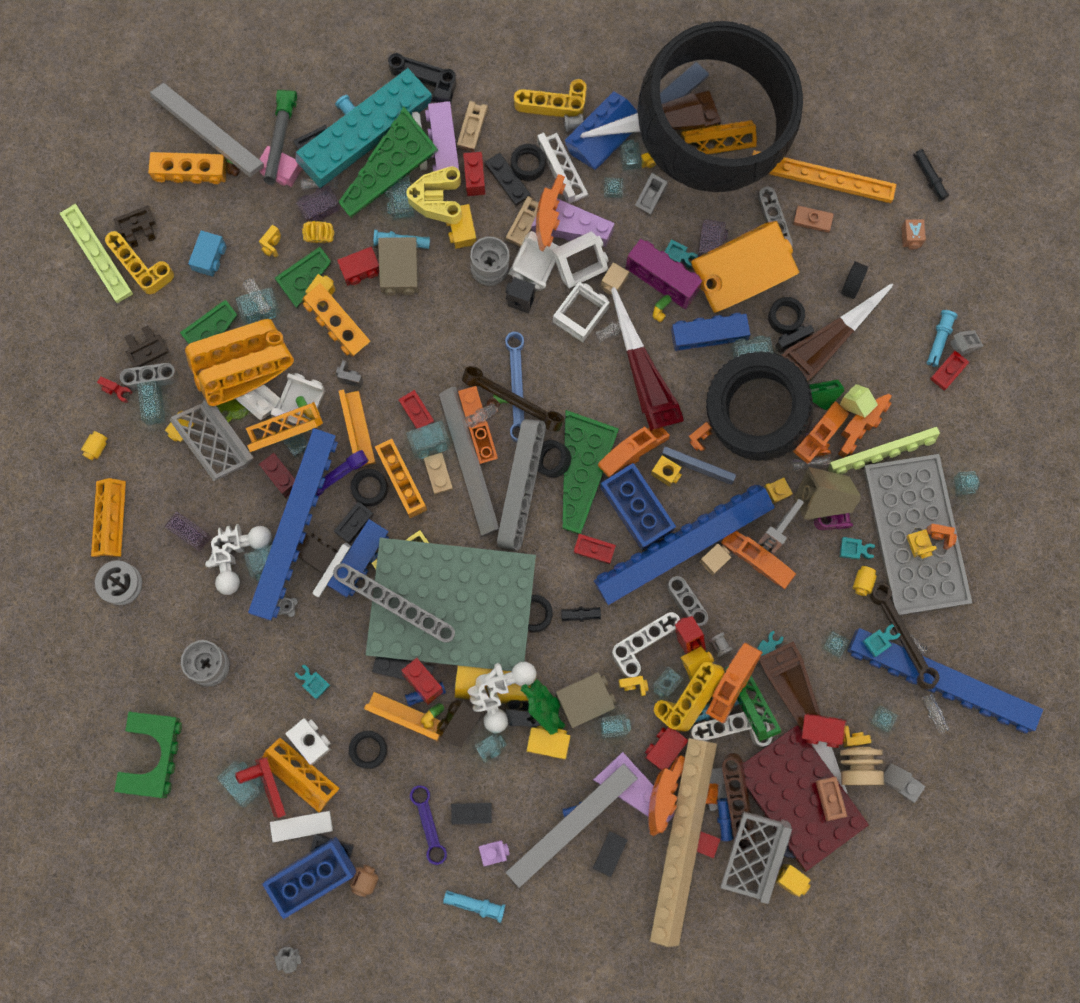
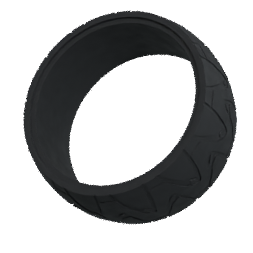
(752, 53)

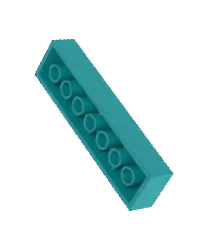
(361, 128)

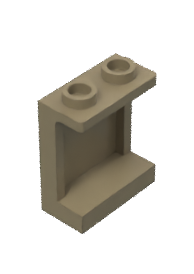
(586, 700)

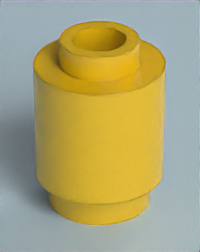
(94, 445)
(864, 581)

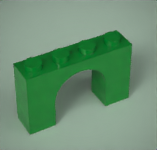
(156, 782)

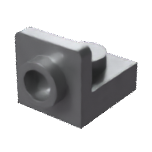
(350, 378)

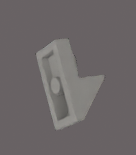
(651, 193)
(966, 342)
(903, 782)

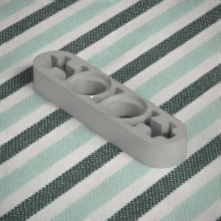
(779, 218)

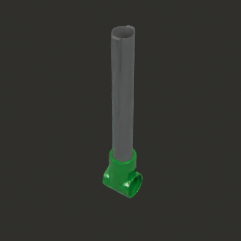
(285, 103)

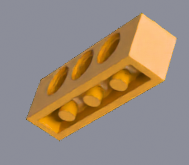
(180, 161)
(320, 294)
(401, 478)

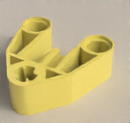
(430, 195)

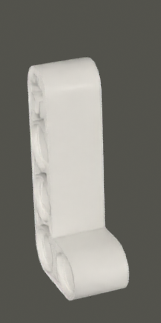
(647, 640)
(728, 728)

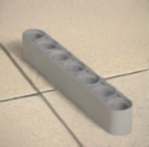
(521, 484)
(384, 600)

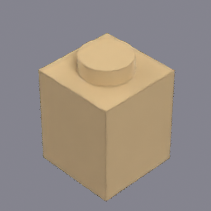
(615, 277)
(715, 559)

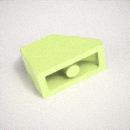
(859, 401)

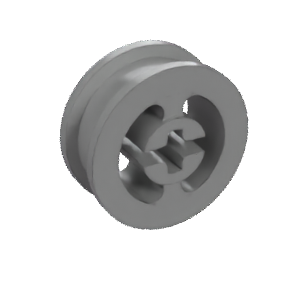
(110, 594)

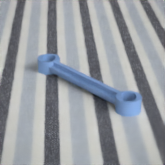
(516, 379)

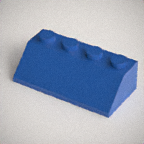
(597, 149)

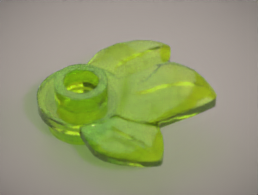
(234, 409)

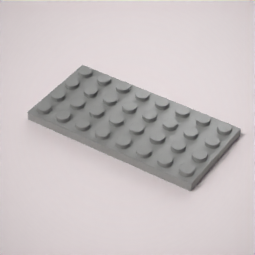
(906, 500)

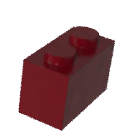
(278, 474)

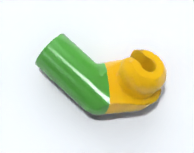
(659, 306)
(300, 401)
(426, 720)

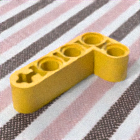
(550, 99)
(133, 262)
(708, 677)

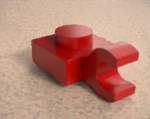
(111, 387)

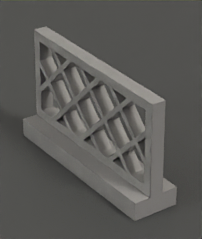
(222, 433)
(773, 538)
(773, 862)

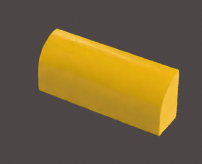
(467, 677)

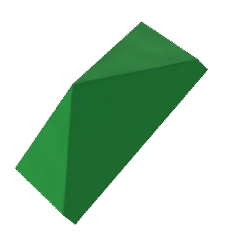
(826, 393)

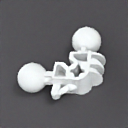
(228, 581)
(495, 718)

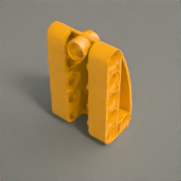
(745, 266)
(237, 361)

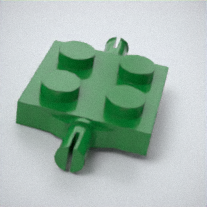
(543, 706)

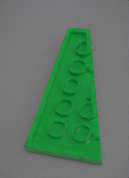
(393, 158)
(588, 444)

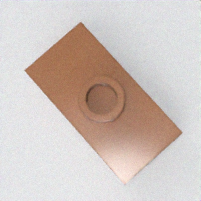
(813, 219)
(831, 798)

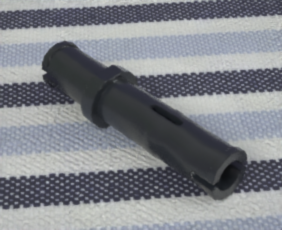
(934, 181)

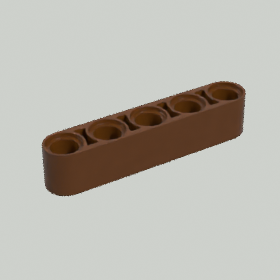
(737, 794)

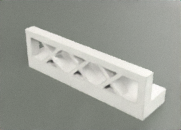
(556, 168)

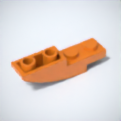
(546, 213)
(855, 428)
(821, 432)
(480, 433)
(631, 449)
(759, 558)
(733, 682)
(662, 798)

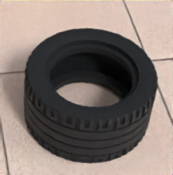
(751, 367)

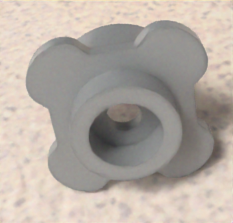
(290, 610)

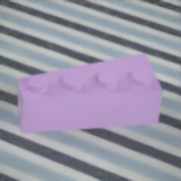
(442, 135)
(578, 222)
(636, 794)

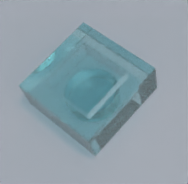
(613, 187)
(296, 444)
(835, 644)
(883, 719)

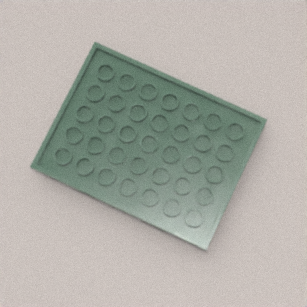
(471, 589)

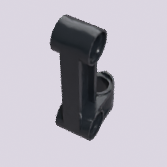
(427, 74)

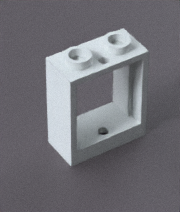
(574, 246)
(569, 325)

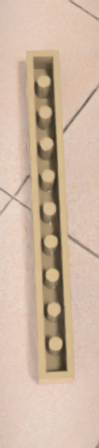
(683, 842)

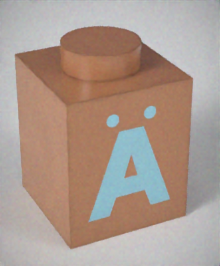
(913, 233)

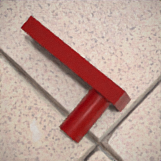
(263, 770)

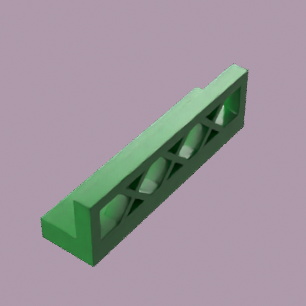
(756, 720)

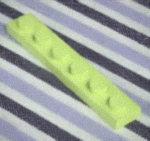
(96, 253)
(890, 449)

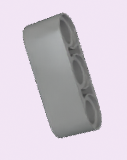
(141, 373)
(686, 592)

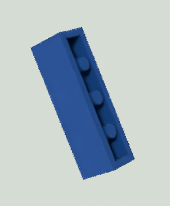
(710, 331)
(359, 556)

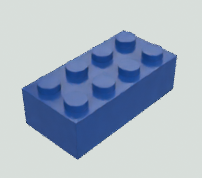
(637, 506)
(309, 877)

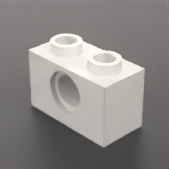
(298, 735)

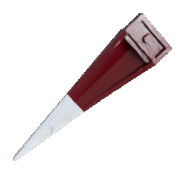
(653, 393)

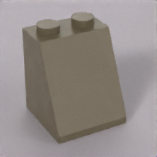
(398, 265)
(826, 494)

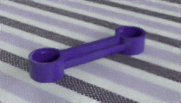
(352, 463)
(428, 825)

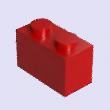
(474, 173)
(359, 266)
(689, 634)
(422, 681)
(824, 729)
(666, 748)

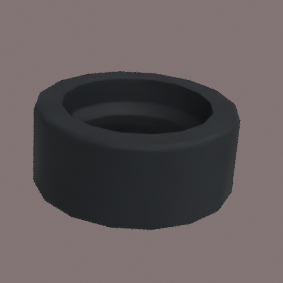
(528, 149)
(854, 280)
(793, 303)
(564, 463)
(369, 473)
(549, 614)
(353, 749)

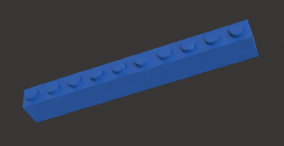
(292, 525)
(683, 544)
(952, 685)

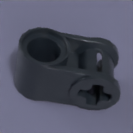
(518, 714)

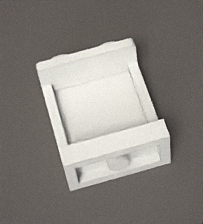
(532, 263)
(295, 387)

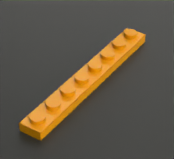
(834, 179)

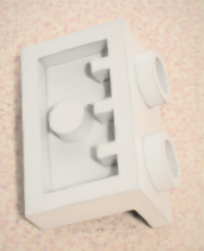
(259, 401)

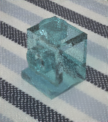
(628, 160)
(966, 483)
(672, 677)
(490, 747)

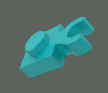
(678, 253)
(853, 548)
(879, 641)
(769, 646)
(314, 683)

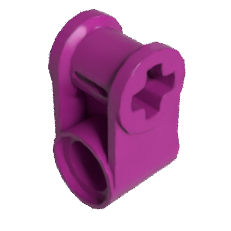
(839, 521)

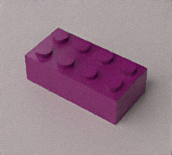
(663, 273)

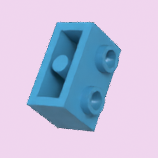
(207, 253)

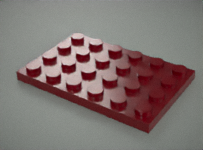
(785, 789)

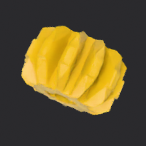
(318, 232)

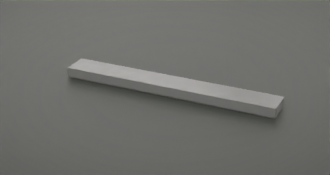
(207, 129)
(469, 461)
(571, 825)

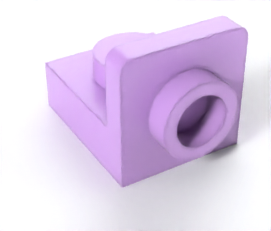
(494, 852)

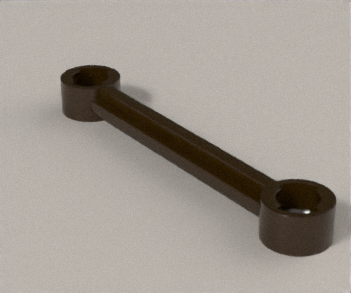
(474, 377)
(905, 637)

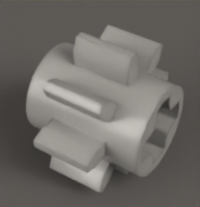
(287, 959)

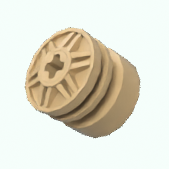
(861, 766)

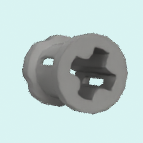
(572, 122)
(720, 644)

